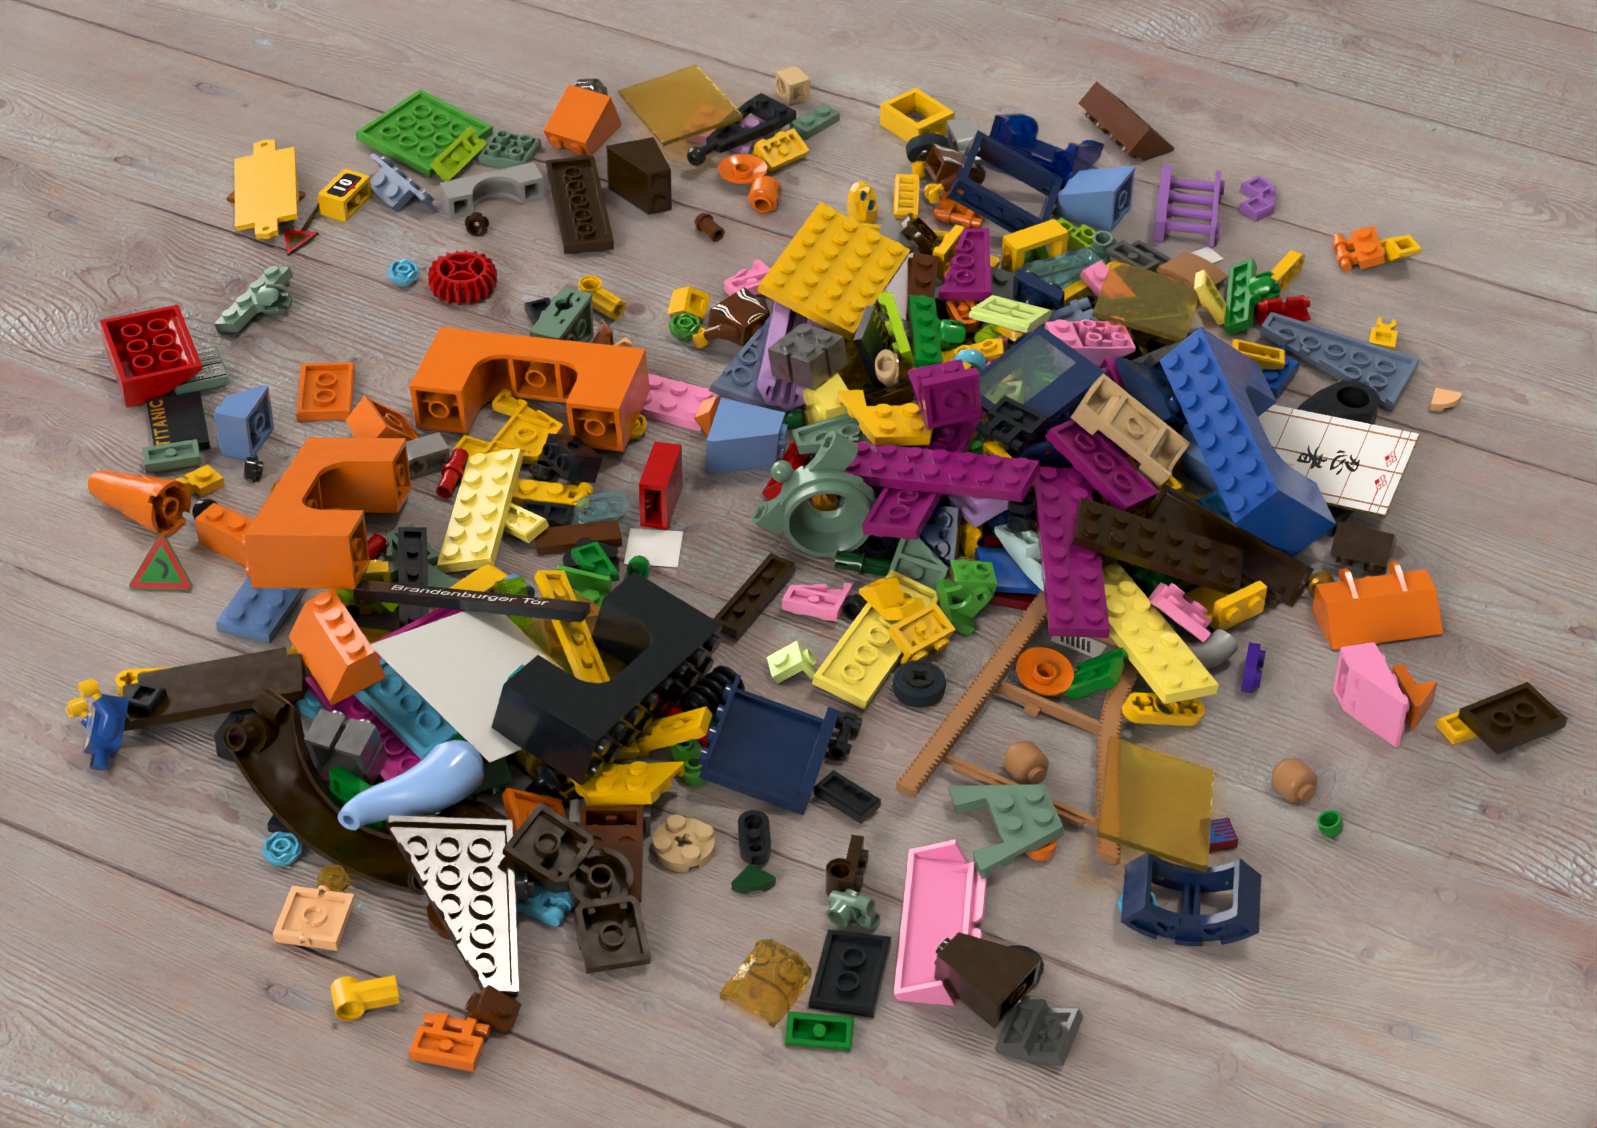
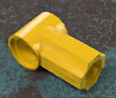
(601, 298)
(354, 997)

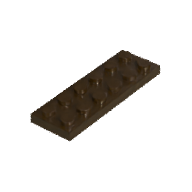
(579, 205)
(1157, 546)

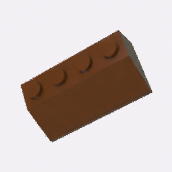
(1123, 124)
(915, 278)

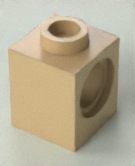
(792, 85)

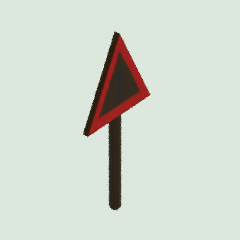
(297, 239)

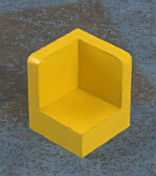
(689, 300)

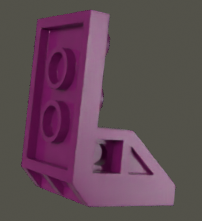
(946, 393)

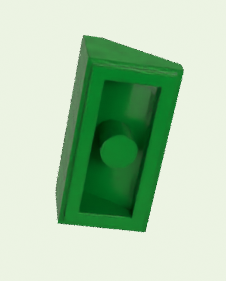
(819, 1031)

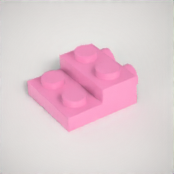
(1186, 615)

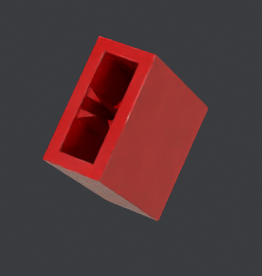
(660, 485)

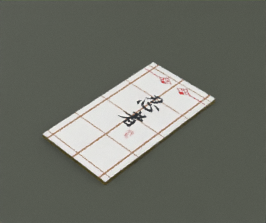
(1349, 460)

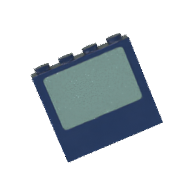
(1040, 375)

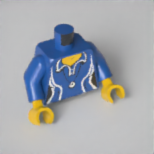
(102, 723)

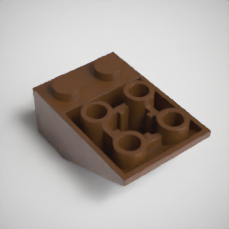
(620, 830)

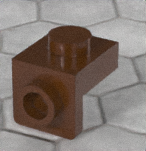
(493, 1009)

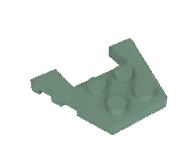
(1021, 816)

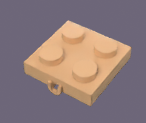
(314, 918)

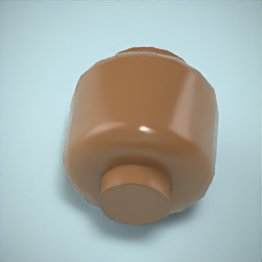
(1026, 763)
(1294, 780)

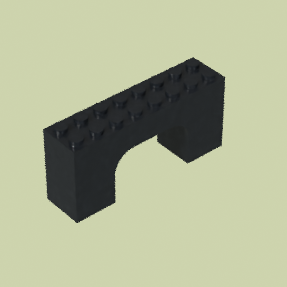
(586, 724)

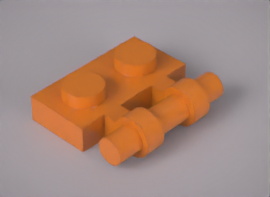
(951, 212)
(1366, 247)
(449, 1048)

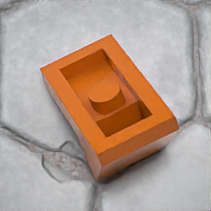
(1419, 695)

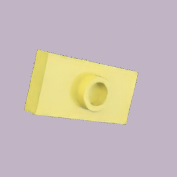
(1210, 297)
(524, 523)

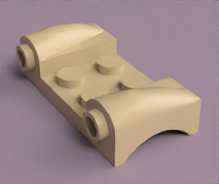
(1132, 428)

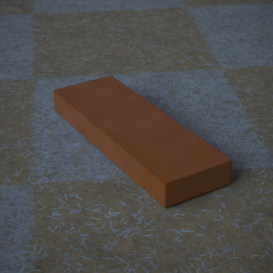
(562, 538)

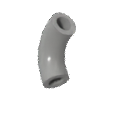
(1215, 649)

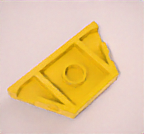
(629, 783)

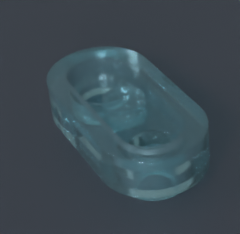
(599, 507)

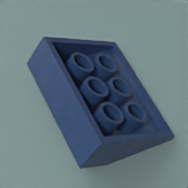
(1152, 389)

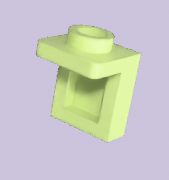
(791, 661)

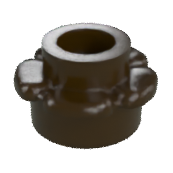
(475, 230)

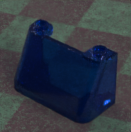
(1020, 134)

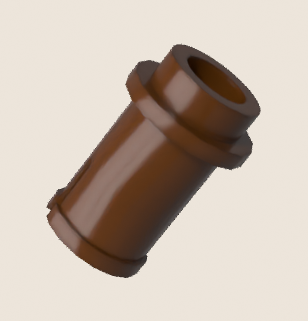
(705, 223)

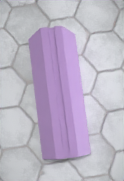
(775, 390)

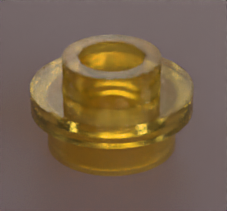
(334, 878)

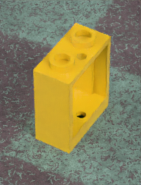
(894, 111)
(1017, 243)

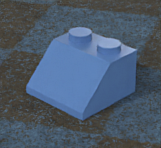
(244, 422)

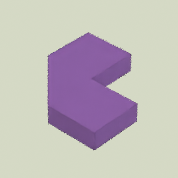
(1262, 198)

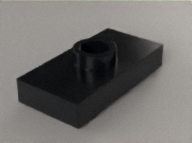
(847, 796)

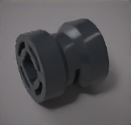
(1021, 514)

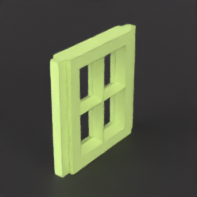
(1010, 314)

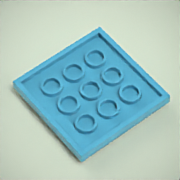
(406, 712)

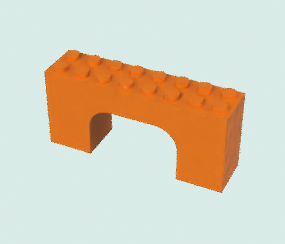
(468, 368)
(314, 518)

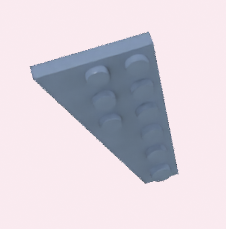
(1344, 356)
(741, 376)

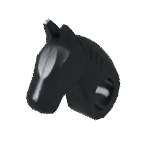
(1345, 400)

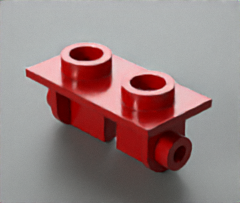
(1293, 308)

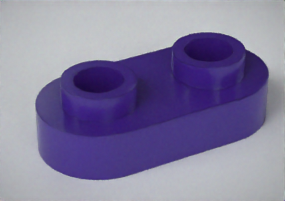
(1252, 676)

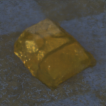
(768, 981)

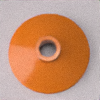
(742, 168)
(1044, 671)

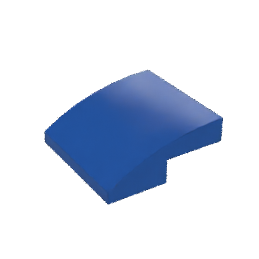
(1008, 573)

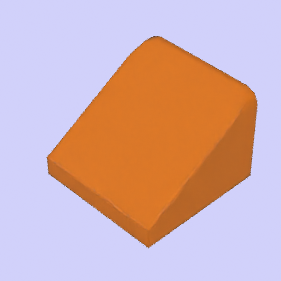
(706, 413)

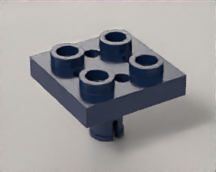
(1036, 292)
(943, 533)

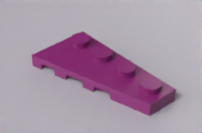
(969, 268)

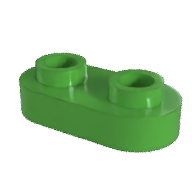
(689, 753)

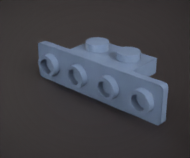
(394, 189)

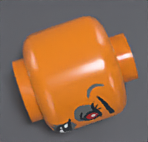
(765, 194)

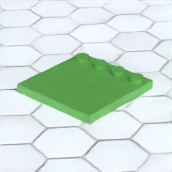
(419, 131)

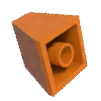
(582, 121)

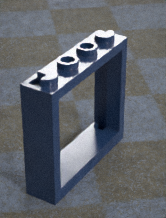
(989, 203)

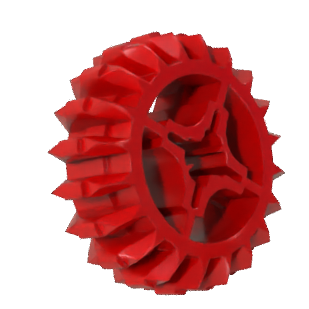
(462, 277)

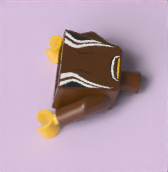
(943, 166)
(734, 319)

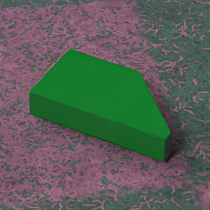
(594, 560)

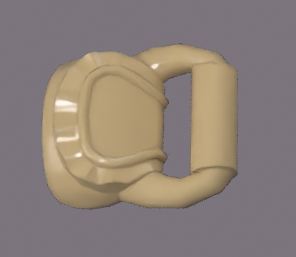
(887, 367)

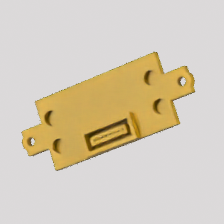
(266, 189)

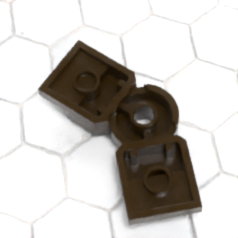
(565, 860)

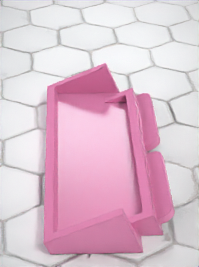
(939, 901)

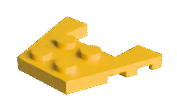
(886, 423)
(524, 430)

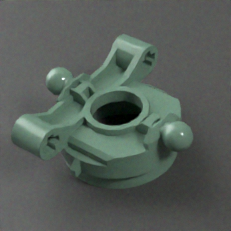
(806, 527)

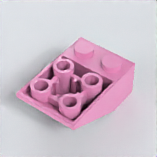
(1093, 338)
(1371, 691)

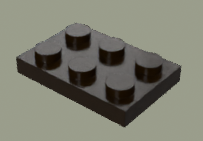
(1512, 718)

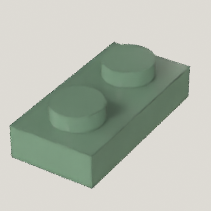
(815, 121)
(171, 456)

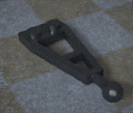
(773, 112)

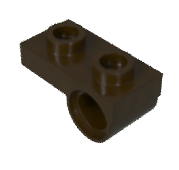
(845, 873)

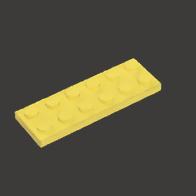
(480, 510)
(867, 651)

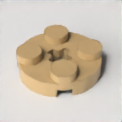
(679, 830)

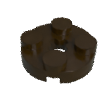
(920, 233)

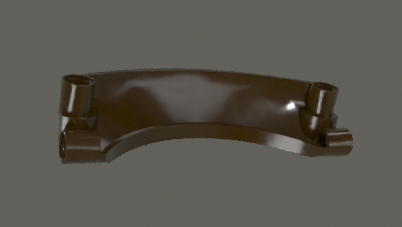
(290, 786)

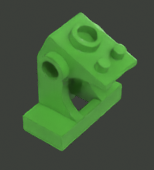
(971, 589)

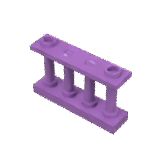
(1168, 196)

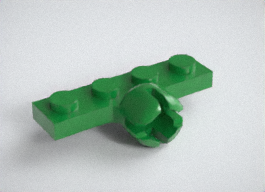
(1244, 292)
(929, 333)

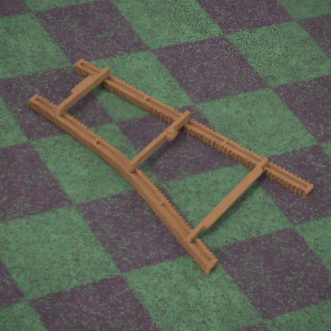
(991, 681)

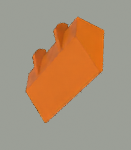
(1377, 607)

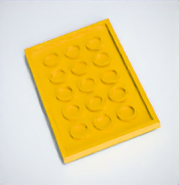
(833, 270)

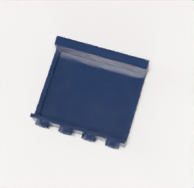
(766, 748)

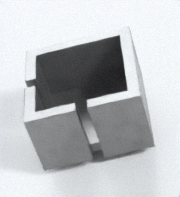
(807, 356)
(347, 744)

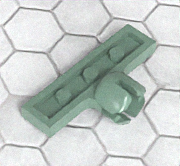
(262, 296)

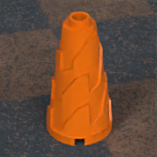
(145, 499)

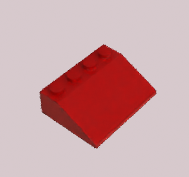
(149, 353)

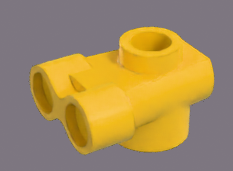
(969, 537)

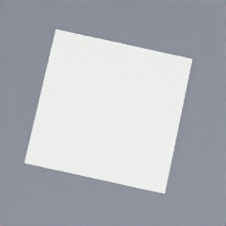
(462, 670)

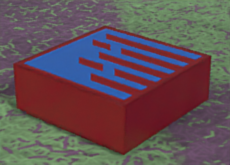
(1222, 835)

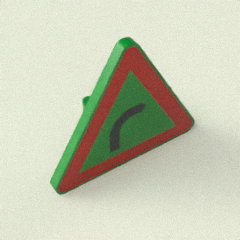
(161, 569)

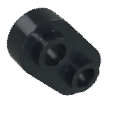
(754, 837)

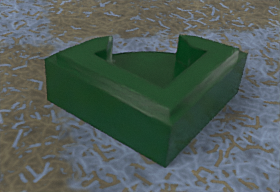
(753, 879)

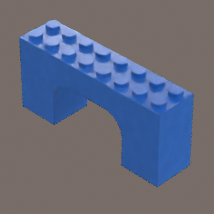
(1221, 401)

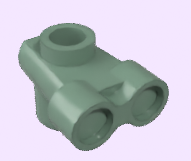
(1101, 241)
(852, 906)

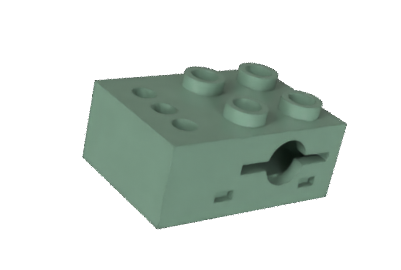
(566, 317)

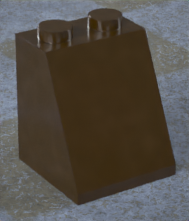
(640, 175)
(985, 974)

